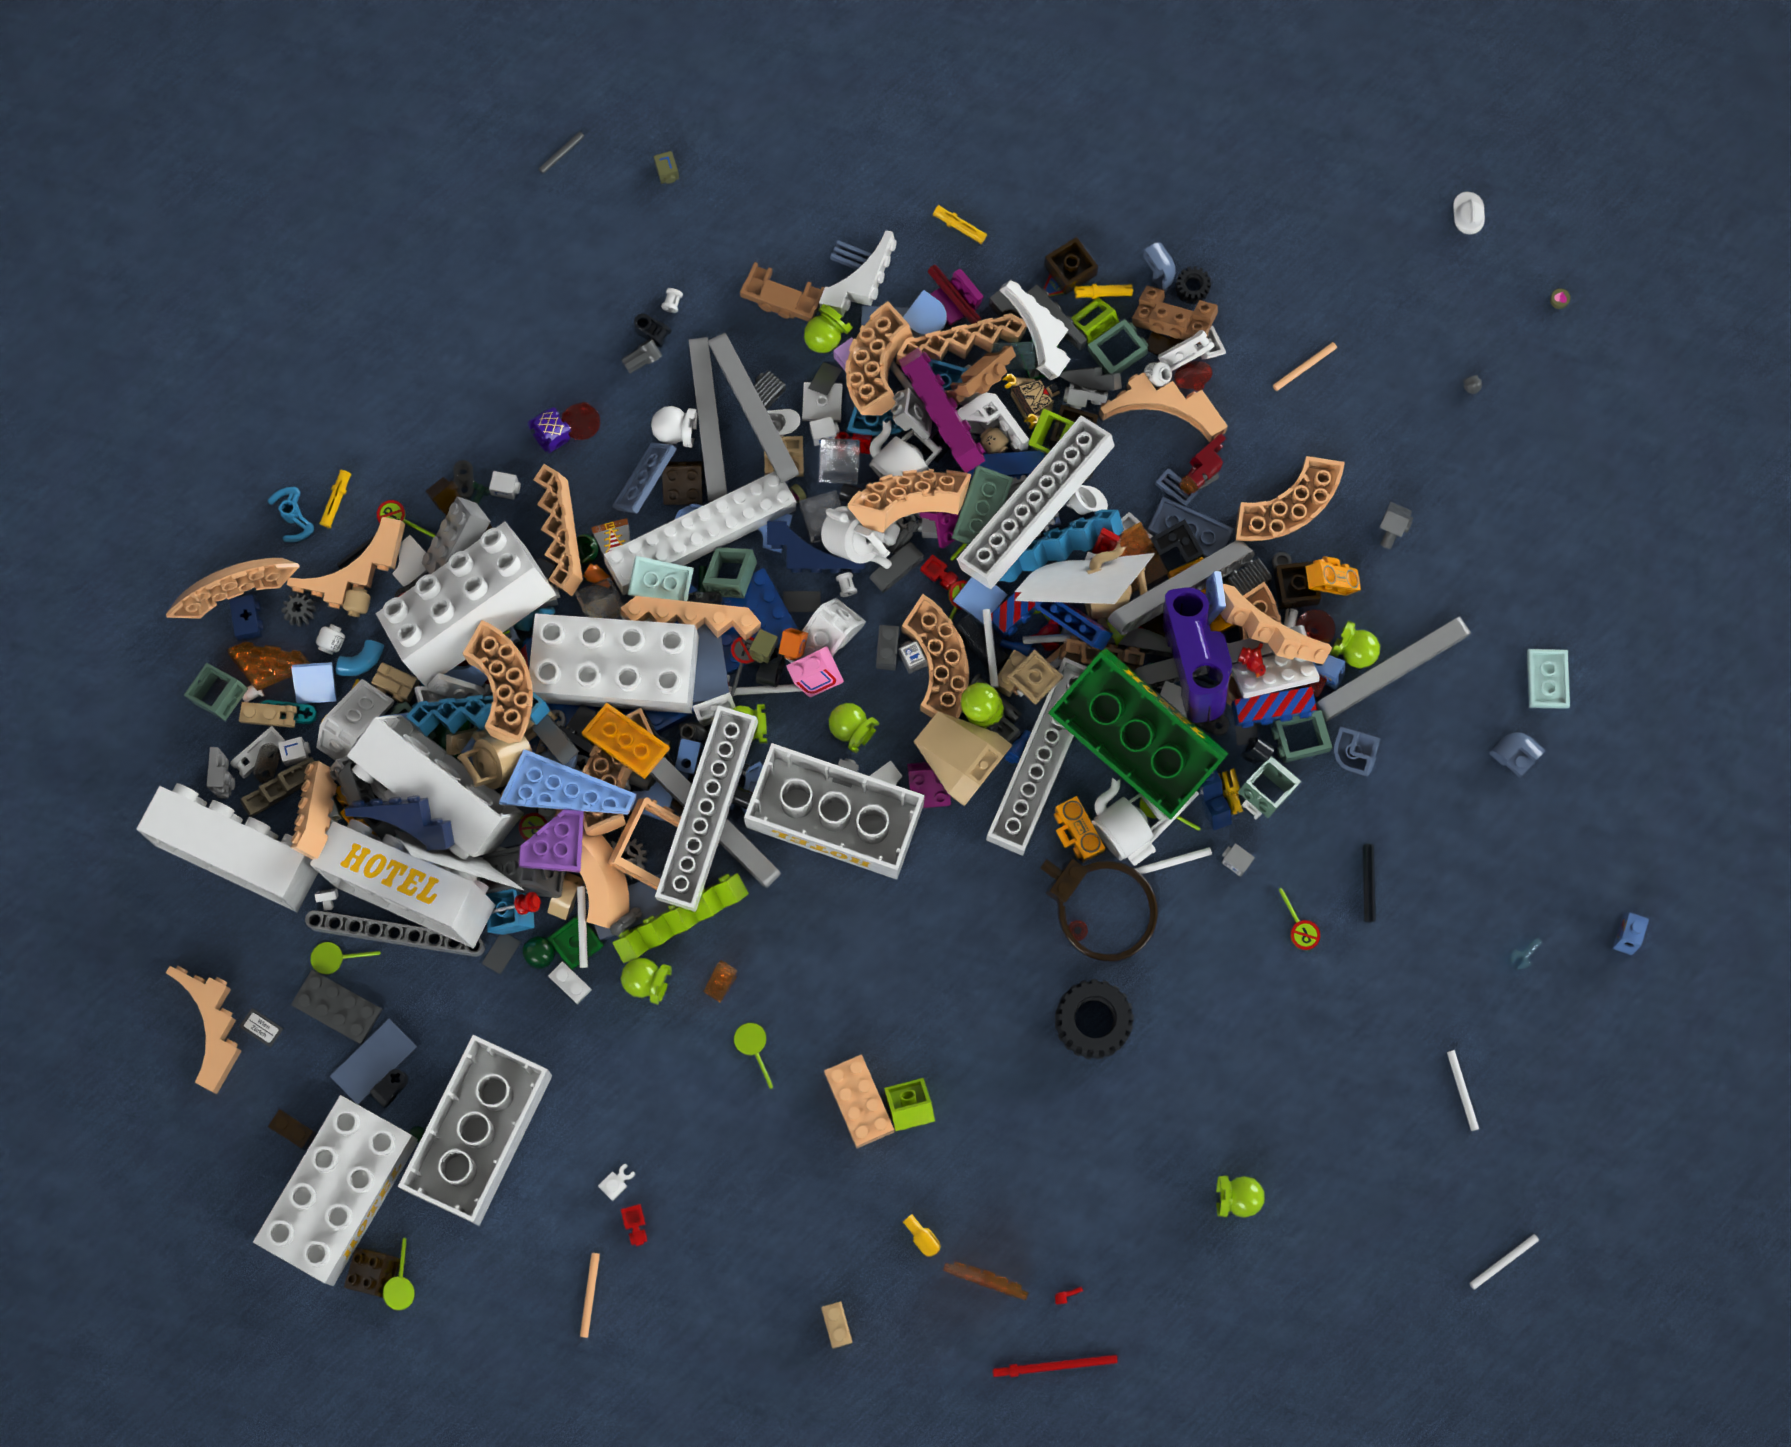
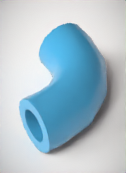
(362, 662)

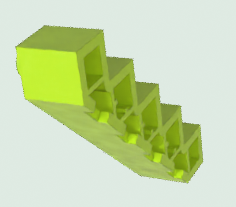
(676, 920)

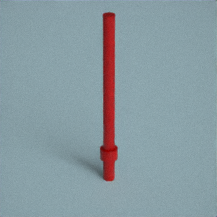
(1014, 1370)

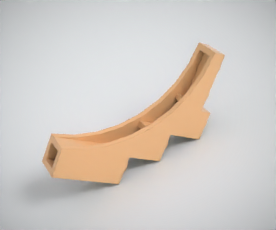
(1143, 395)
(381, 553)
(1263, 628)
(219, 1055)

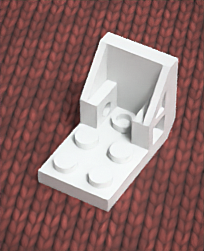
(989, 412)
(831, 626)
(351, 718)

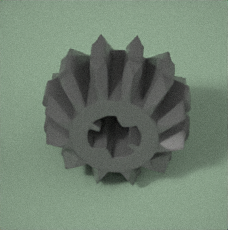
(298, 617)

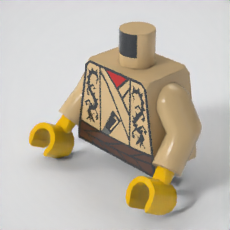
(1031, 397)

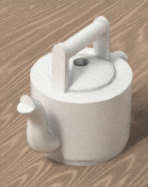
(898, 454)
(848, 538)
(1125, 826)

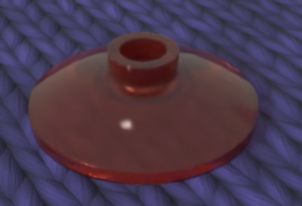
(1321, 621)

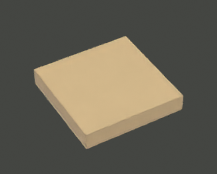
(1035, 677)

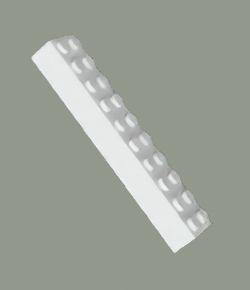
(1035, 502)
(705, 528)
(1035, 771)
(706, 808)

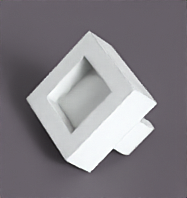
(327, 897)

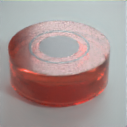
(1078, 929)

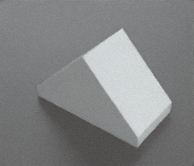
(1218, 348)

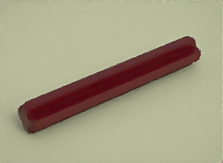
(954, 294)

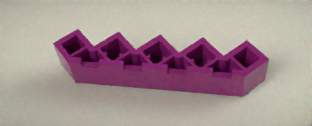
(942, 410)

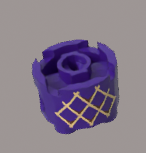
(549, 430)

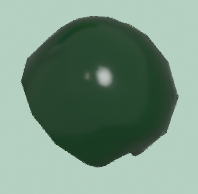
(587, 548)
(538, 952)

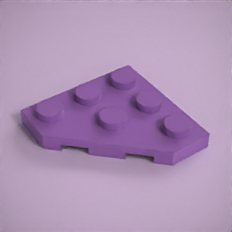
(556, 844)

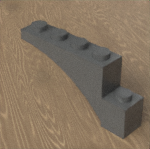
(1003, 306)

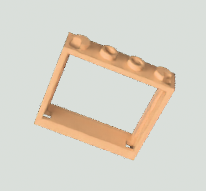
(627, 867)

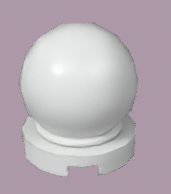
(673, 425)

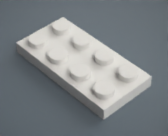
(1279, 675)

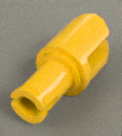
(1230, 790)
(923, 1237)

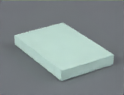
(659, 579)
(1548, 678)

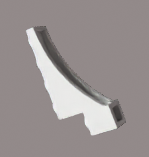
(864, 282)
(1044, 330)

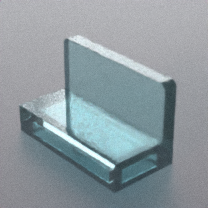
(1024, 352)

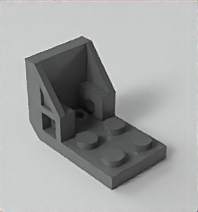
(542, 882)

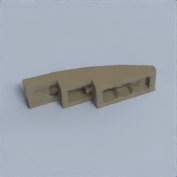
(276, 789)

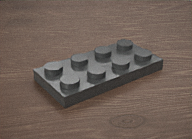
(336, 1007)

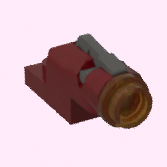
(1205, 467)

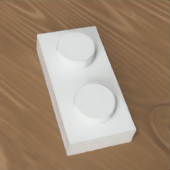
(569, 982)

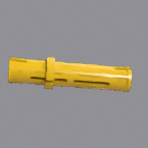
(959, 224)
(1103, 291)
(338, 491)

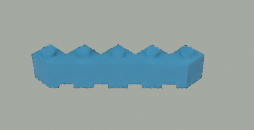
(1059, 544)
(455, 712)

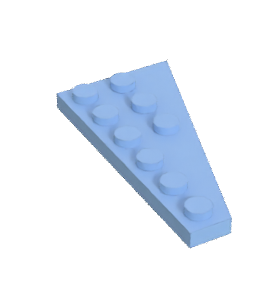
(555, 786)

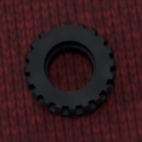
(1102, 993)

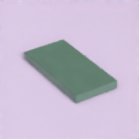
(982, 501)

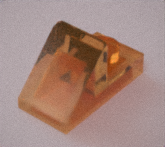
(721, 981)

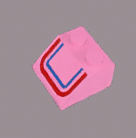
(815, 672)

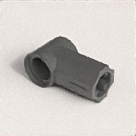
(645, 354)

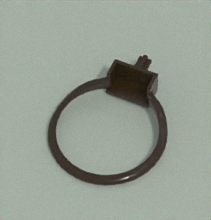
(1066, 883)

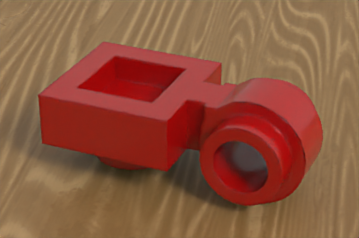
(865, 440)
(935, 569)
(633, 1219)

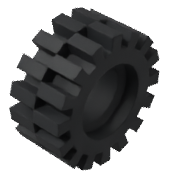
(1198, 275)

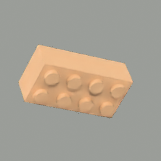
(859, 1101)

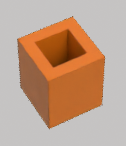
(793, 643)

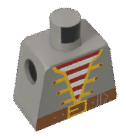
(611, 535)

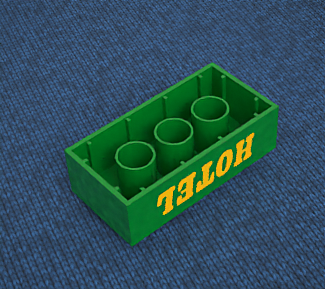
(1138, 733)

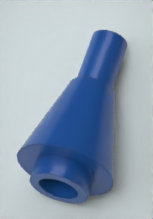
(1025, 649)
(1015, 752)

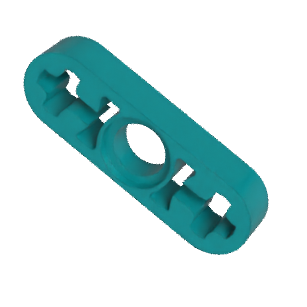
(302, 708)

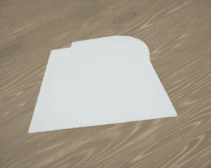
(1072, 584)
(472, 865)

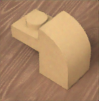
(563, 906)

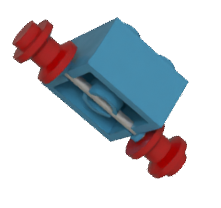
(512, 911)

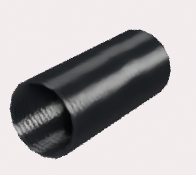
(971, 632)

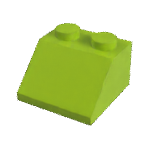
(909, 1104)

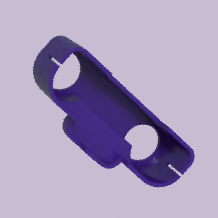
(1194, 647)

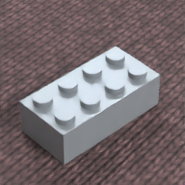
(457, 532)

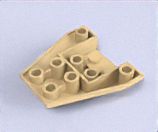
(960, 753)

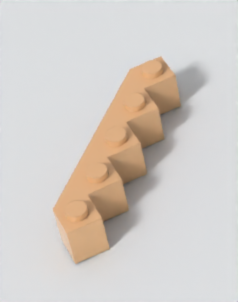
(962, 338)
(561, 529)
(716, 617)
(314, 810)

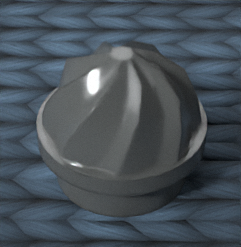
(1472, 384)

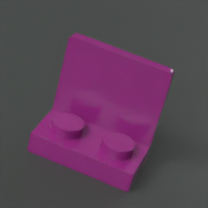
(966, 289)
(944, 524)
(925, 782)

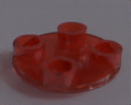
(1193, 375)
(582, 420)

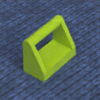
(1098, 325)
(1042, 428)

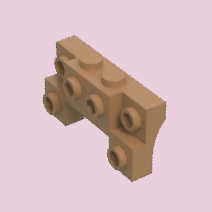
(780, 298)
(1170, 319)
(982, 374)
(1083, 653)

